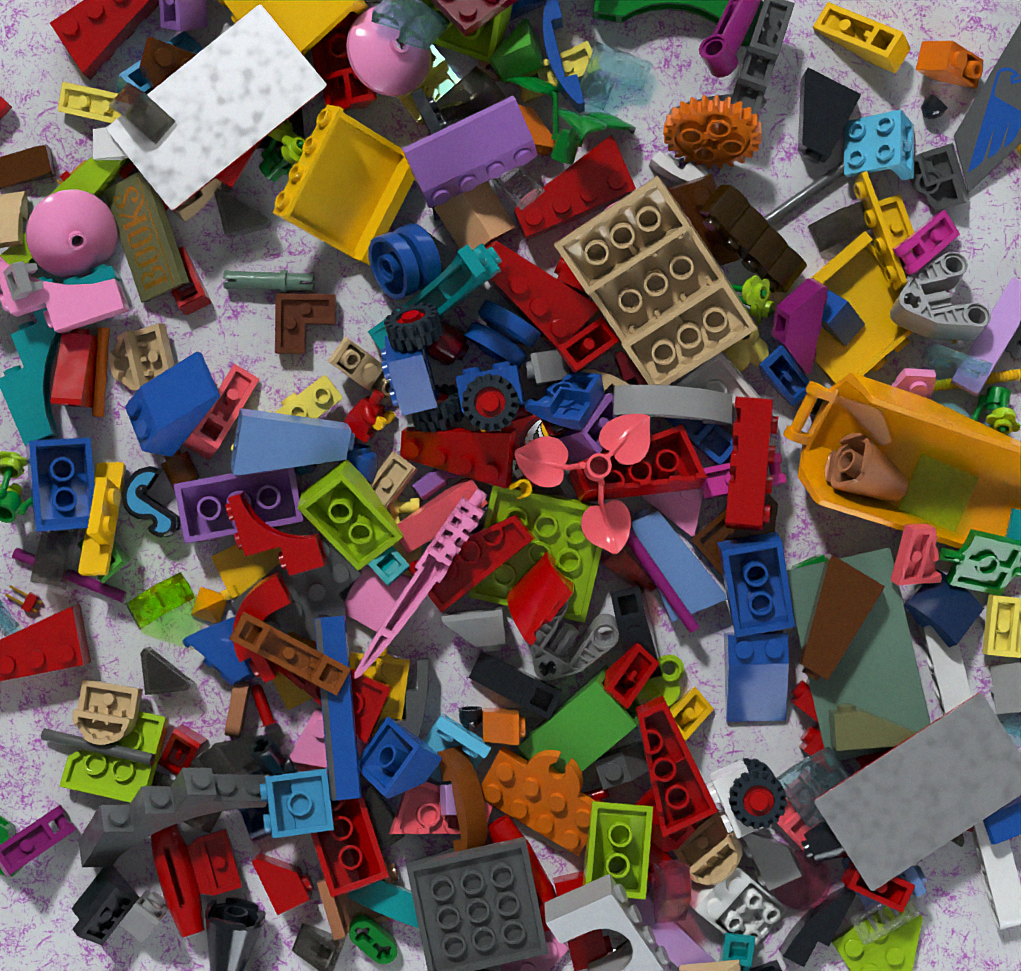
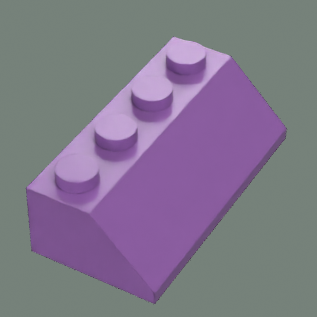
(470, 152)
(203, 502)

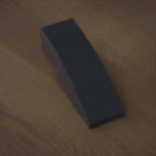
(817, 925)

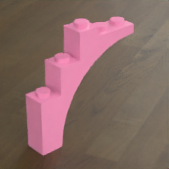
(67, 305)

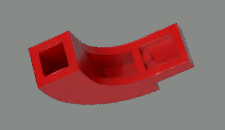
(259, 602)

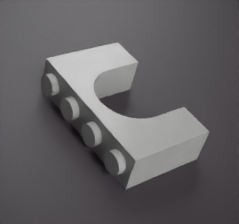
(606, 906)

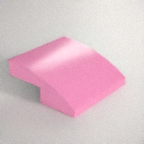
(372, 599)

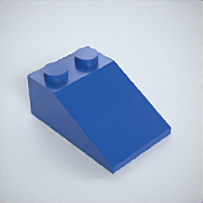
(172, 405)
(64, 498)
(756, 584)
(756, 676)

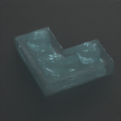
(611, 66)
(944, 358)

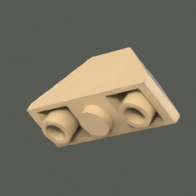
(360, 367)

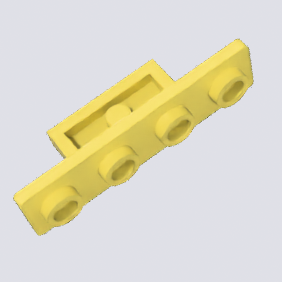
(312, 401)

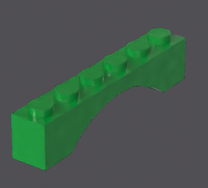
(623, 10)

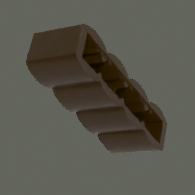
(752, 237)

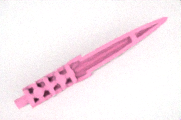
(430, 568)

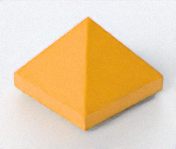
(209, 605)

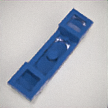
(569, 85)

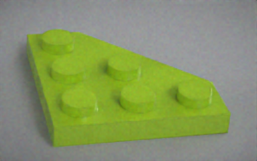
(114, 776)
(888, 953)

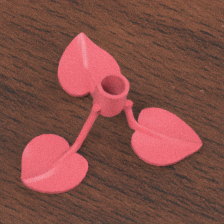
(624, 437)

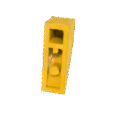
(863, 37)

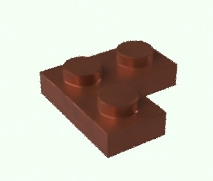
(296, 312)

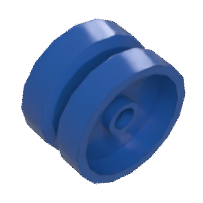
(404, 260)
(502, 335)

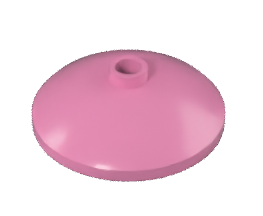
(380, 62)
(58, 221)

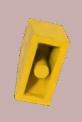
(690, 711)

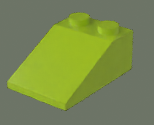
(350, 514)
(619, 845)

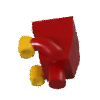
(369, 416)

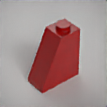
(75, 370)

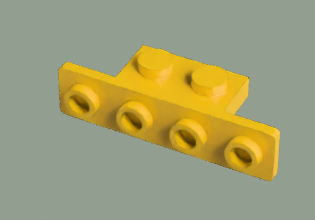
(889, 224)
(103, 519)

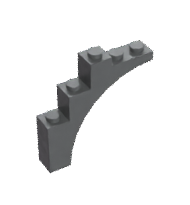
(157, 807)

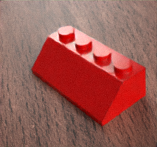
(350, 851)

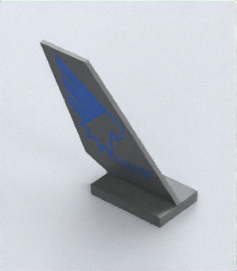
(994, 119)

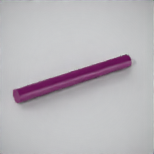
(76, 578)
(661, 582)

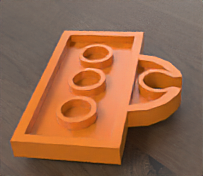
(541, 796)

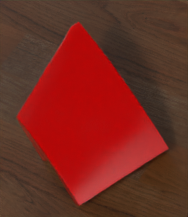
(538, 597)

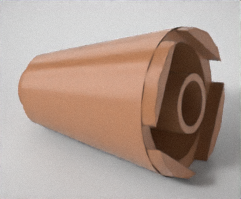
(864, 470)

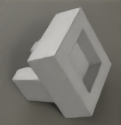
(19, 282)

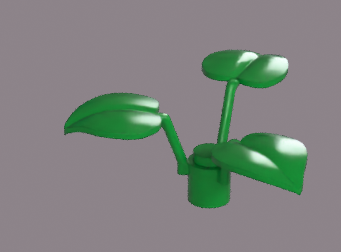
(567, 141)

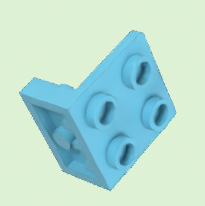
(880, 144)
(449, 733)

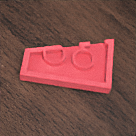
(421, 813)

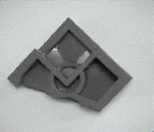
(940, 177)

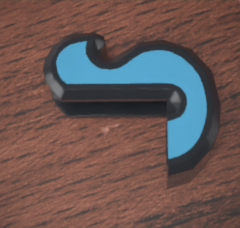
(142, 506)

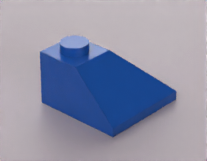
(397, 759)

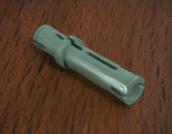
(269, 281)

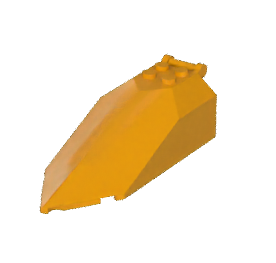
(903, 429)

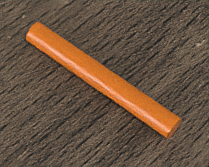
(100, 372)

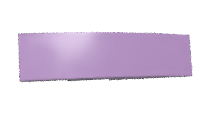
(995, 337)
(676, 940)

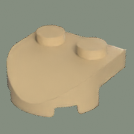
(141, 356)
(106, 711)
(711, 852)

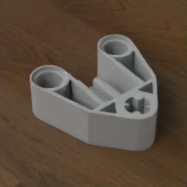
(927, 307)
(586, 650)

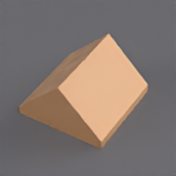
(475, 217)

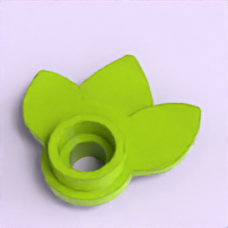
(665, 685)

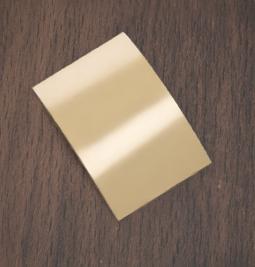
(656, 284)

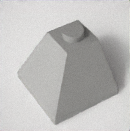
(478, 626)

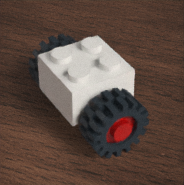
(749, 796)

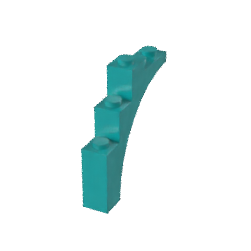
(453, 285)
(29, 388)

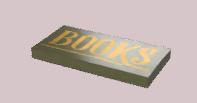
(146, 237)

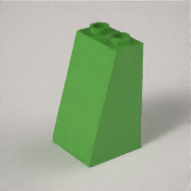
(582, 726)

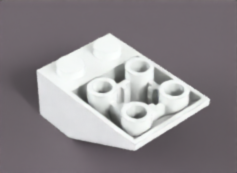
(738, 905)

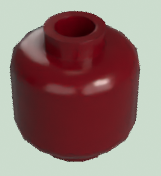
(450, 345)

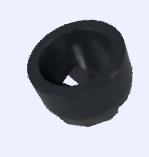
(933, 107)
(470, 714)

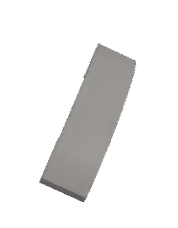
(673, 402)

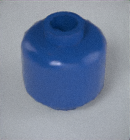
(364, 461)

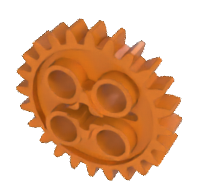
(712, 132)

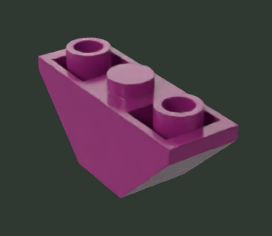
(799, 322)

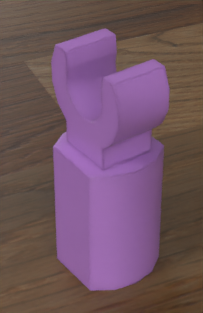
(432, 483)

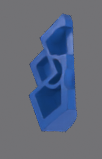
(570, 400)
(220, 652)

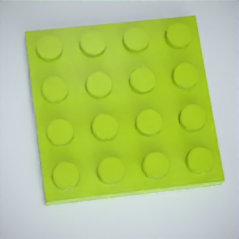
(556, 529)

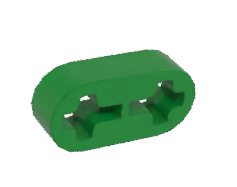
(368, 944)

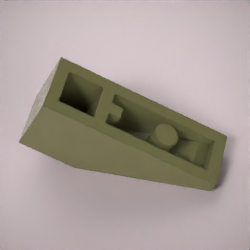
(859, 729)

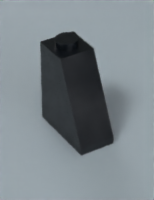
(822, 114)

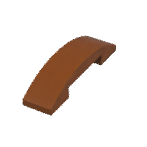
(290, 653)
(467, 796)

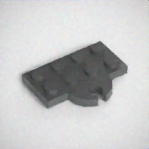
(313, 593)

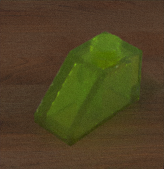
(160, 600)

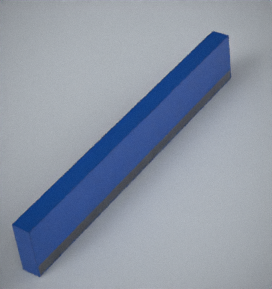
(339, 714)

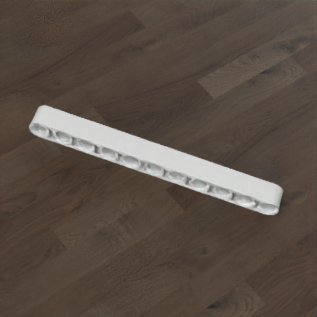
(996, 860)

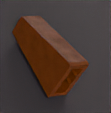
(836, 616)

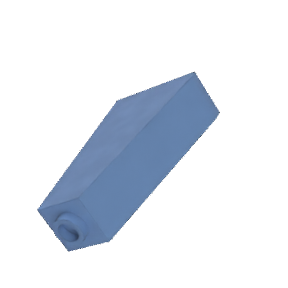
(284, 441)
(677, 564)

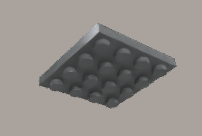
(477, 907)

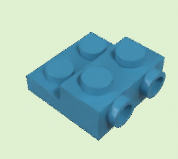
(297, 803)

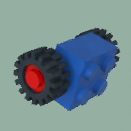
(410, 371)
(491, 396)

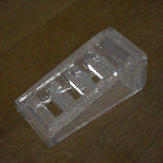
(509, 192)
(900, 919)

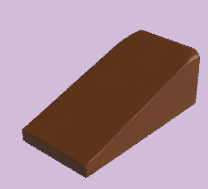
(26, 166)

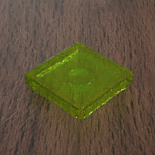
(938, 492)

